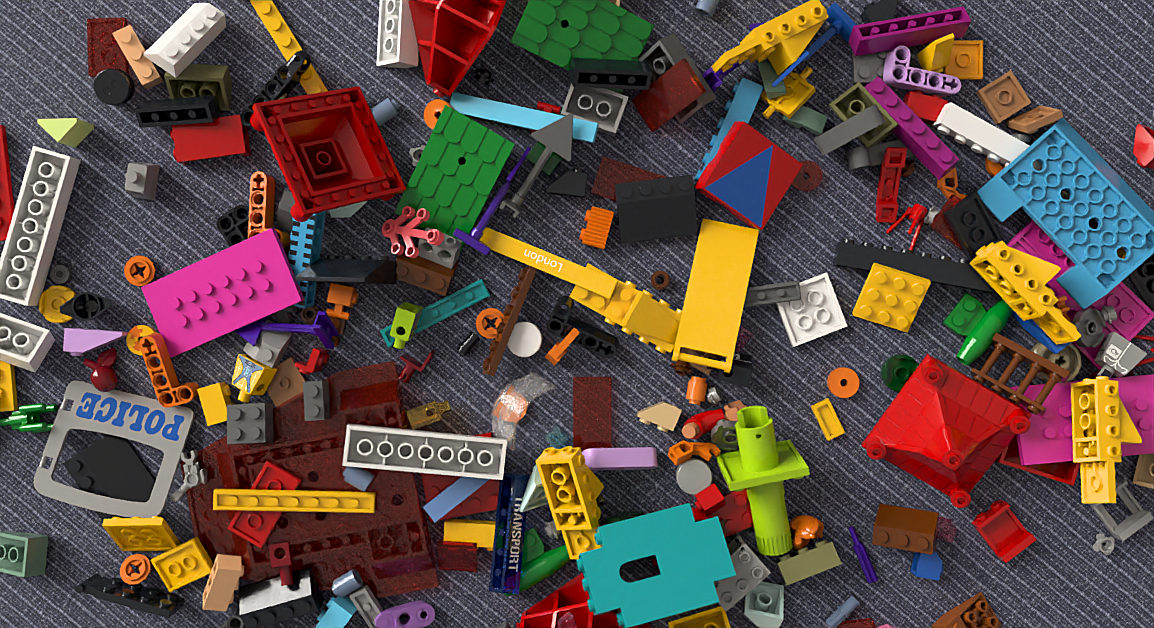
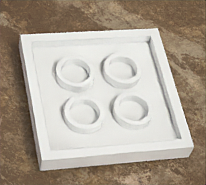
(814, 314)

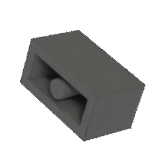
(316, 400)

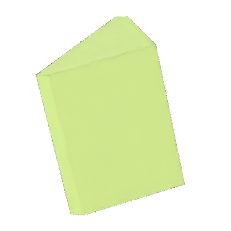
(67, 130)

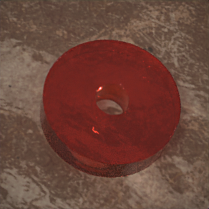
(814, 180)

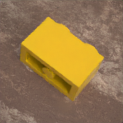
(215, 401)

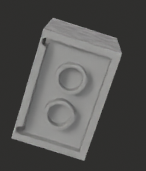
(749, 573)

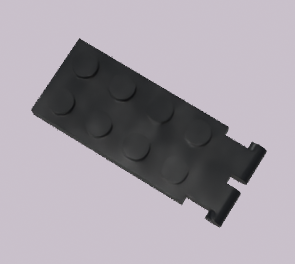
(132, 596)

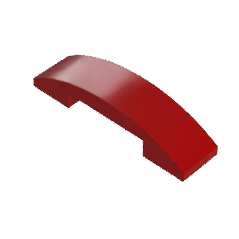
(888, 184)

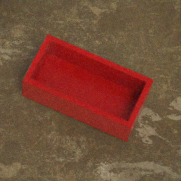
(1060, 471)

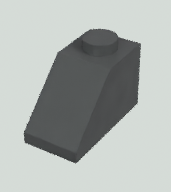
(284, 217)

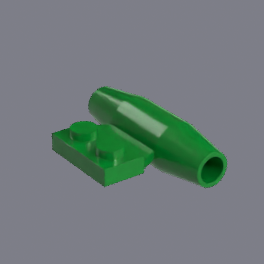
(979, 327)
(539, 564)

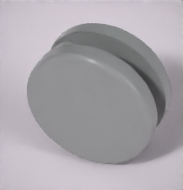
(693, 476)

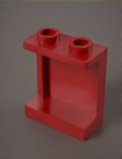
(1002, 531)

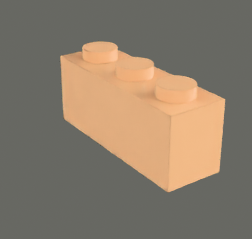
(134, 53)
(222, 582)

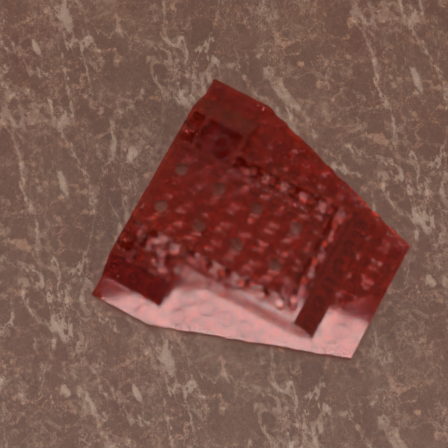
(385, 547)

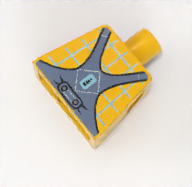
(251, 377)

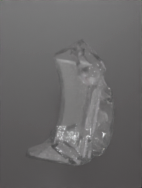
(513, 402)

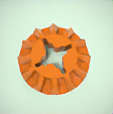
(131, 269)
(481, 322)
(127, 571)

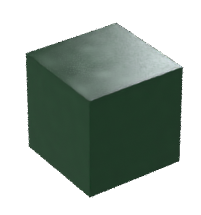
(552, 163)

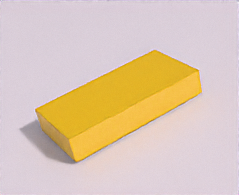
(827, 419)

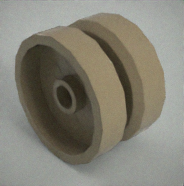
(1067, 358)

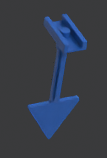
(839, 23)

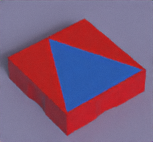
(748, 175)

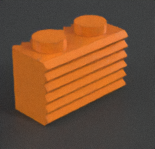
(597, 227)

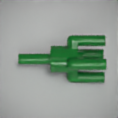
(28, 418)

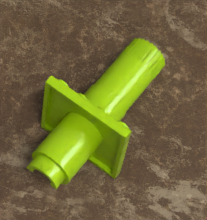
(761, 469)

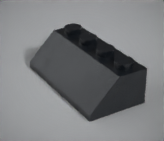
(270, 603)

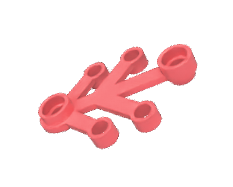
(392, 228)

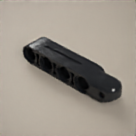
(279, 78)

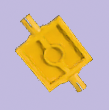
(797, 94)

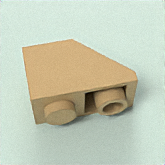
(662, 414)

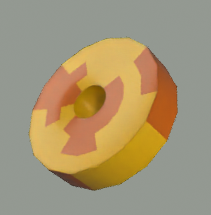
(134, 336)

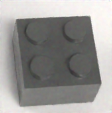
(250, 423)

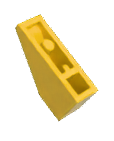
(936, 54)

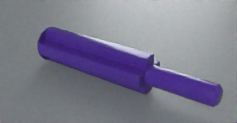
(863, 557)

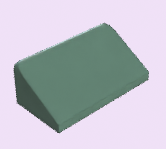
(768, 77)

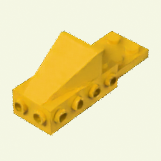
(778, 39)
(1027, 278)
(635, 312)
(1106, 429)
(571, 497)

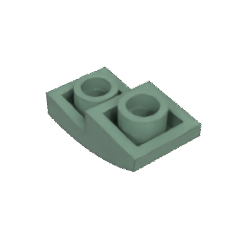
(808, 119)

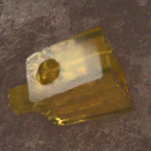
(418, 417)

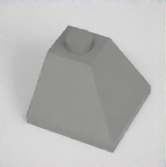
(270, 347)

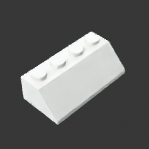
(396, 36)
(187, 38)

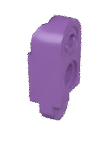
(390, 617)

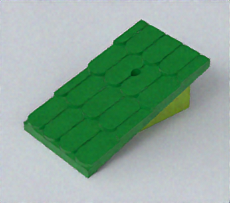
(594, 31)
(444, 186)

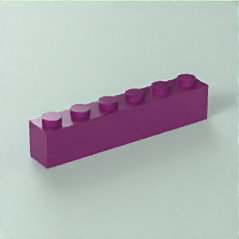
(908, 31)
(914, 131)

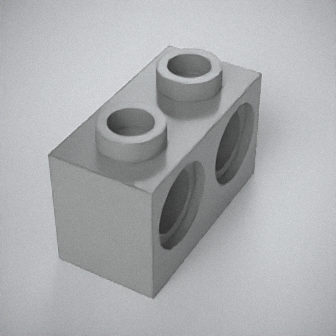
(444, 254)

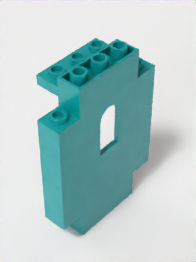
(687, 555)

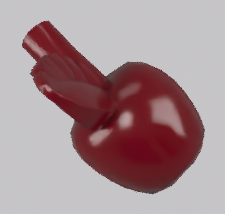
(103, 376)

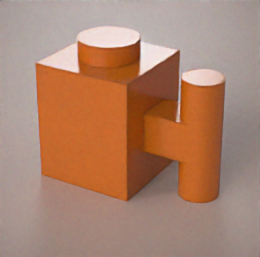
(341, 296)

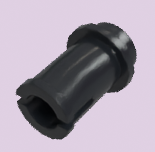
(468, 343)

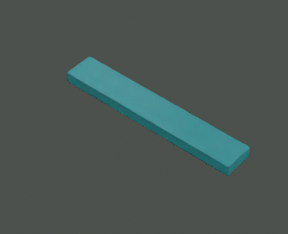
(445, 308)

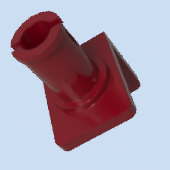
(413, 365)
(283, 564)

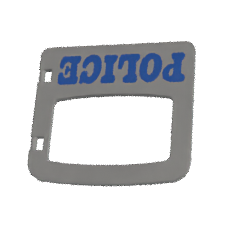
(120, 416)

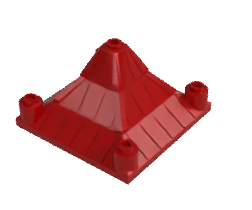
(328, 150)
(945, 429)

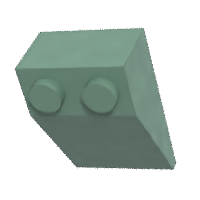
(23, 553)

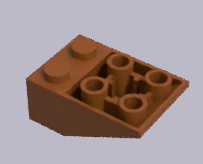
(969, 614)

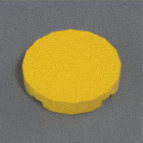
(52, 300)

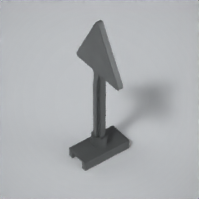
(557, 139)

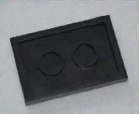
(972, 225)

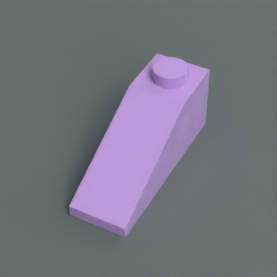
(87, 340)

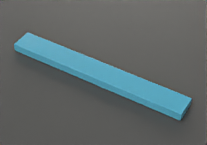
(518, 116)

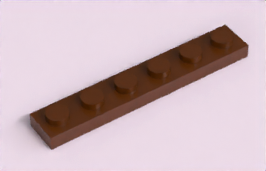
(511, 314)

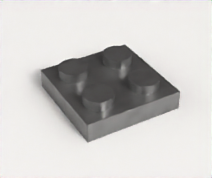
(868, 67)

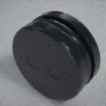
(113, 86)

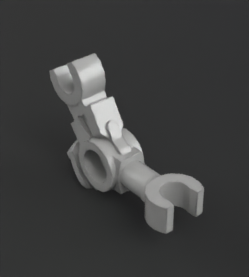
(193, 475)

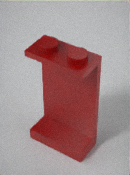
(210, 140)

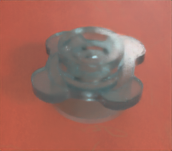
(561, 437)

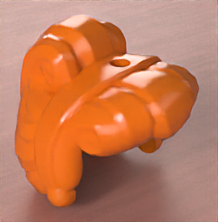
(805, 528)

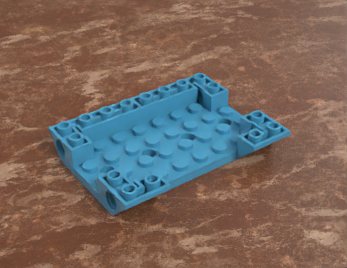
(1094, 194)

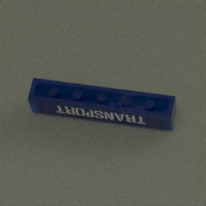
(508, 535)

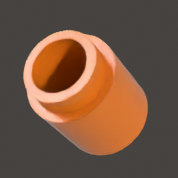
(696, 390)

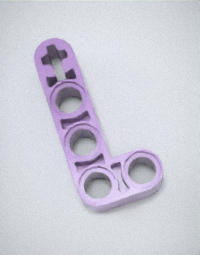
(904, 72)
(620, 458)

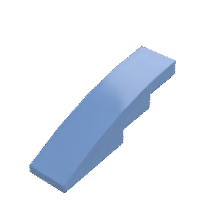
(452, 496)

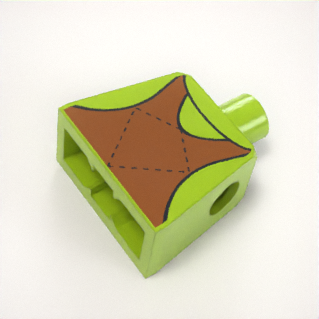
(406, 317)

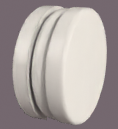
(525, 339)

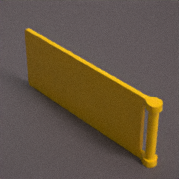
(716, 293)

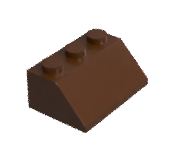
(425, 273)
(906, 528)

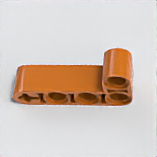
(265, 209)
(166, 369)

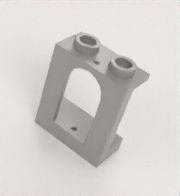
(1129, 525)

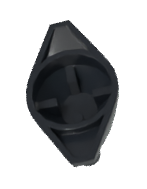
(86, 306)

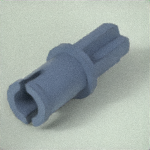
(842, 612)

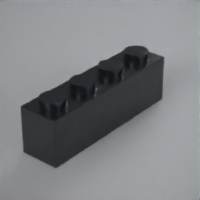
(610, 73)
(178, 111)

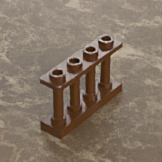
(1020, 355)

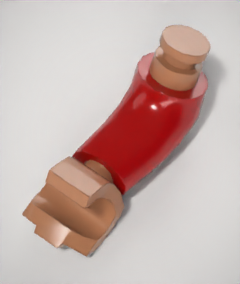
(705, 421)

